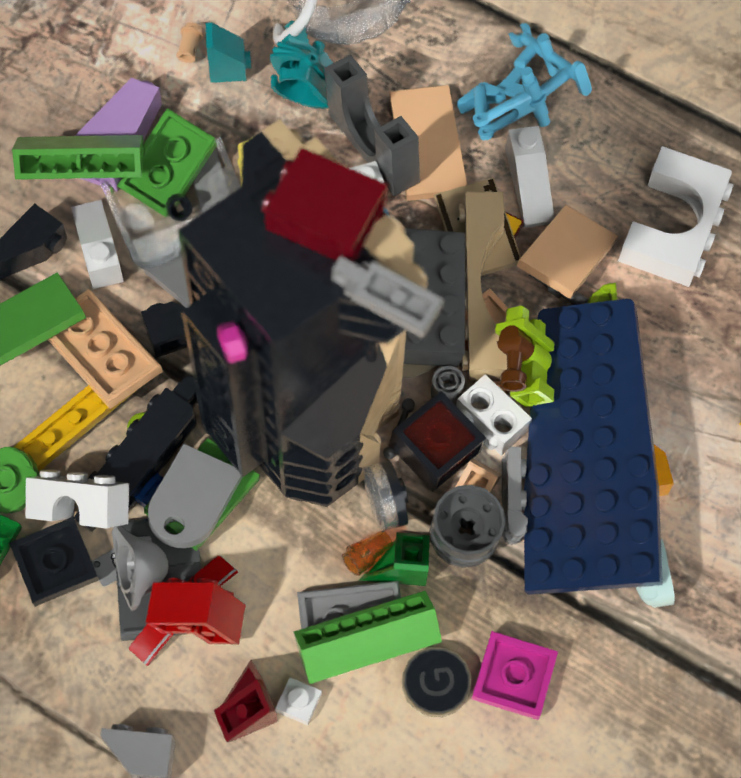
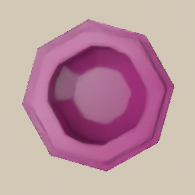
(232, 342)

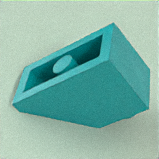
(226, 55)

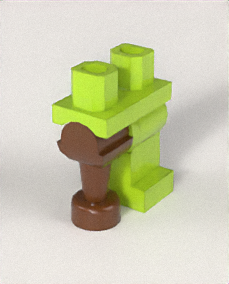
(527, 357)

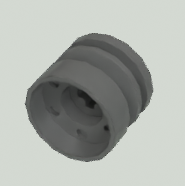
(465, 508)

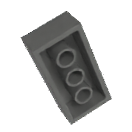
(443, 262)

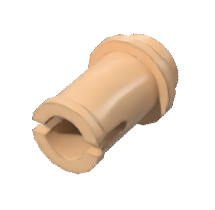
(191, 35)

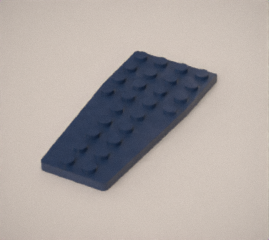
(592, 458)

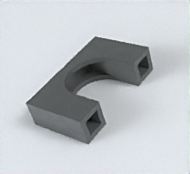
(391, 145)

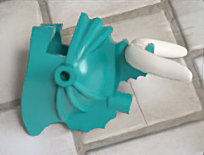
(299, 63)

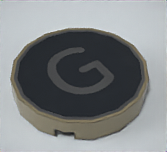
(436, 682)

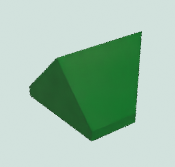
(403, 562)

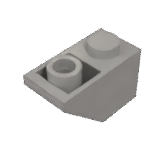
(141, 753)

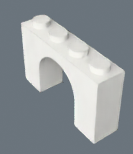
(679, 255)

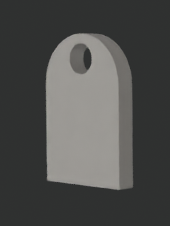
(192, 494)

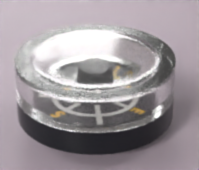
(386, 495)

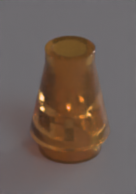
(366, 553)

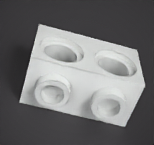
(499, 410)

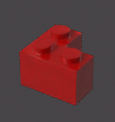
(196, 609)

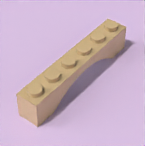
(484, 227)

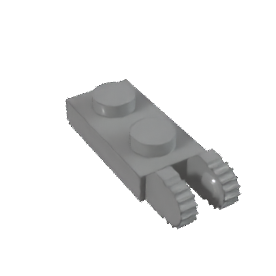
(512, 496)

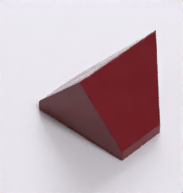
(246, 706)

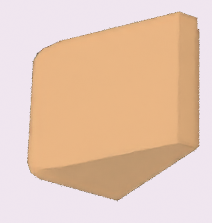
(479, 475)

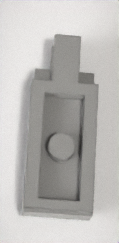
(388, 295)

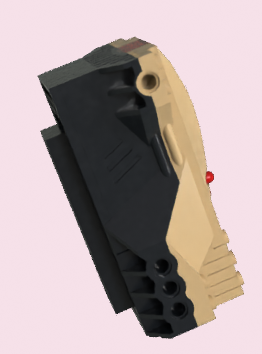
(316, 361)

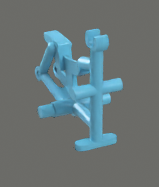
(525, 97)

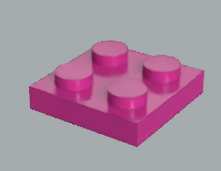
(515, 675)

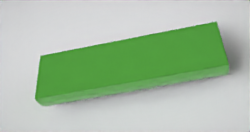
(78, 157)
(368, 636)

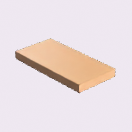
(432, 118)
(105, 352)

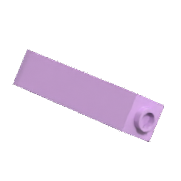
(126, 113)

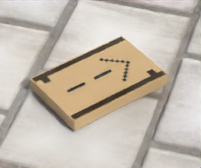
(505, 251)

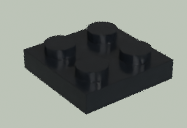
(53, 561)

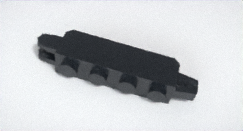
(151, 439)

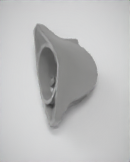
(137, 564)

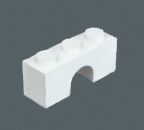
(99, 500)

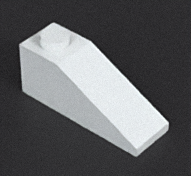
(530, 175)
(97, 244)

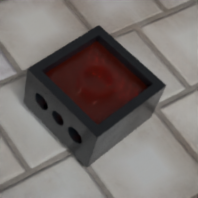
(437, 441)

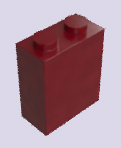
(324, 205)

